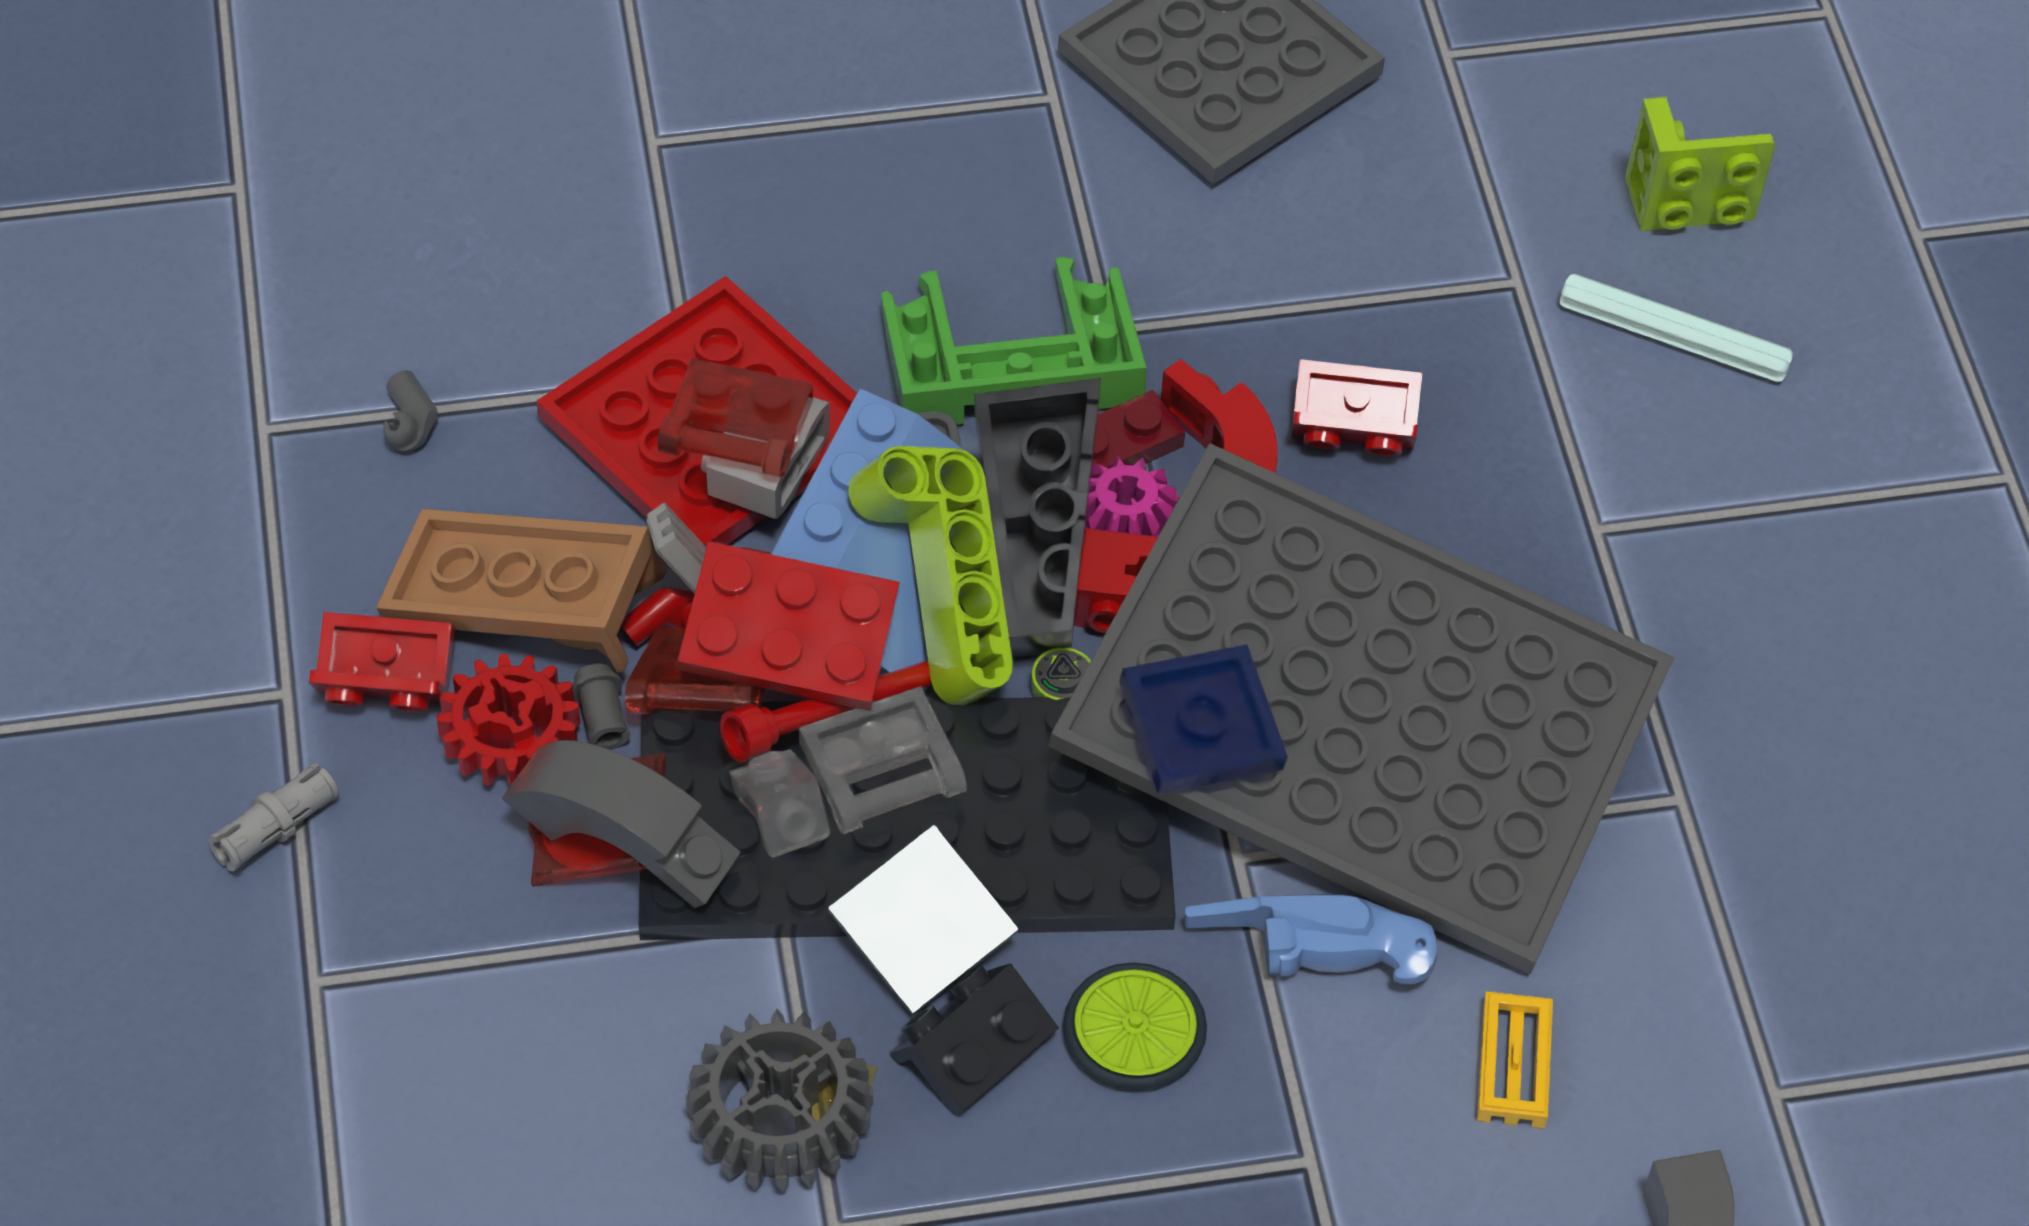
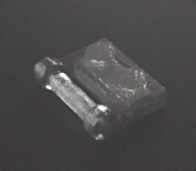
(877, 741)

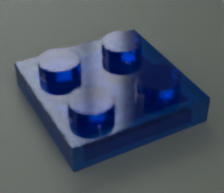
(1202, 719)

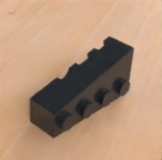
(1038, 480)

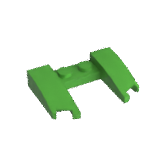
(944, 378)

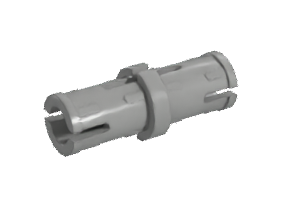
(273, 816)

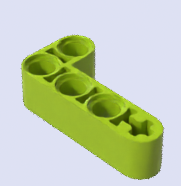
(966, 651)

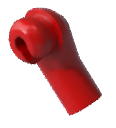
(663, 608)

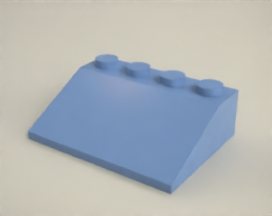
(833, 534)

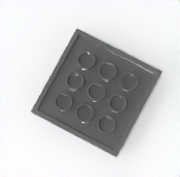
(1221, 73)

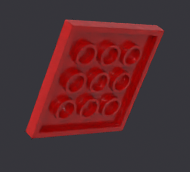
(619, 402)

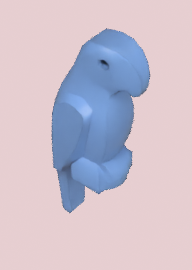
(1327, 933)

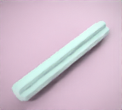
(1676, 328)

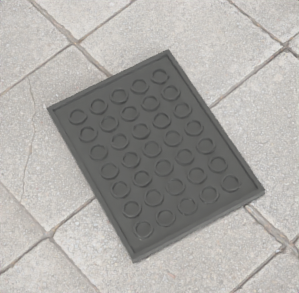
(1428, 711)

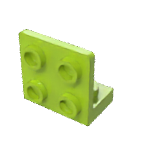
(1693, 180)

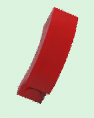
(1226, 420)

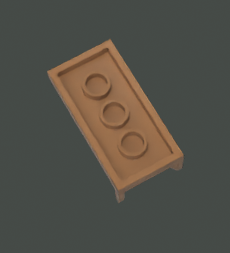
(523, 577)

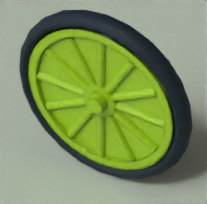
(1135, 1026)

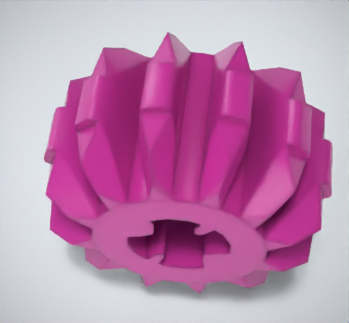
(1129, 499)

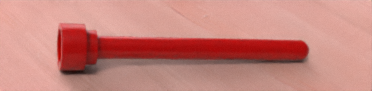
(753, 730)

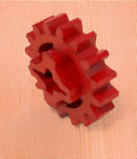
(506, 717)

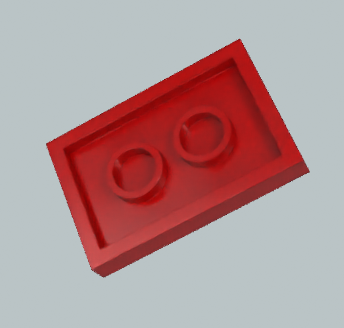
(788, 626)

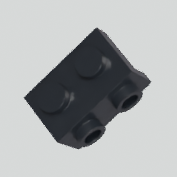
(976, 1034)

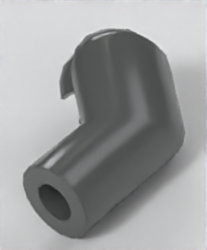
(416, 413)

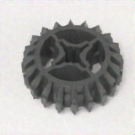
(772, 1133)

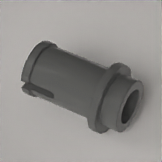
(597, 693)

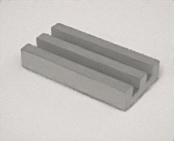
(676, 544)

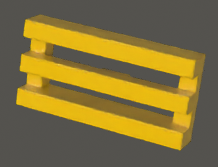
(1511, 1106)

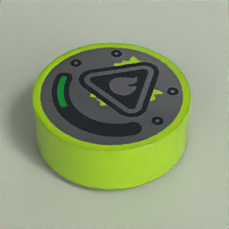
(1058, 673)

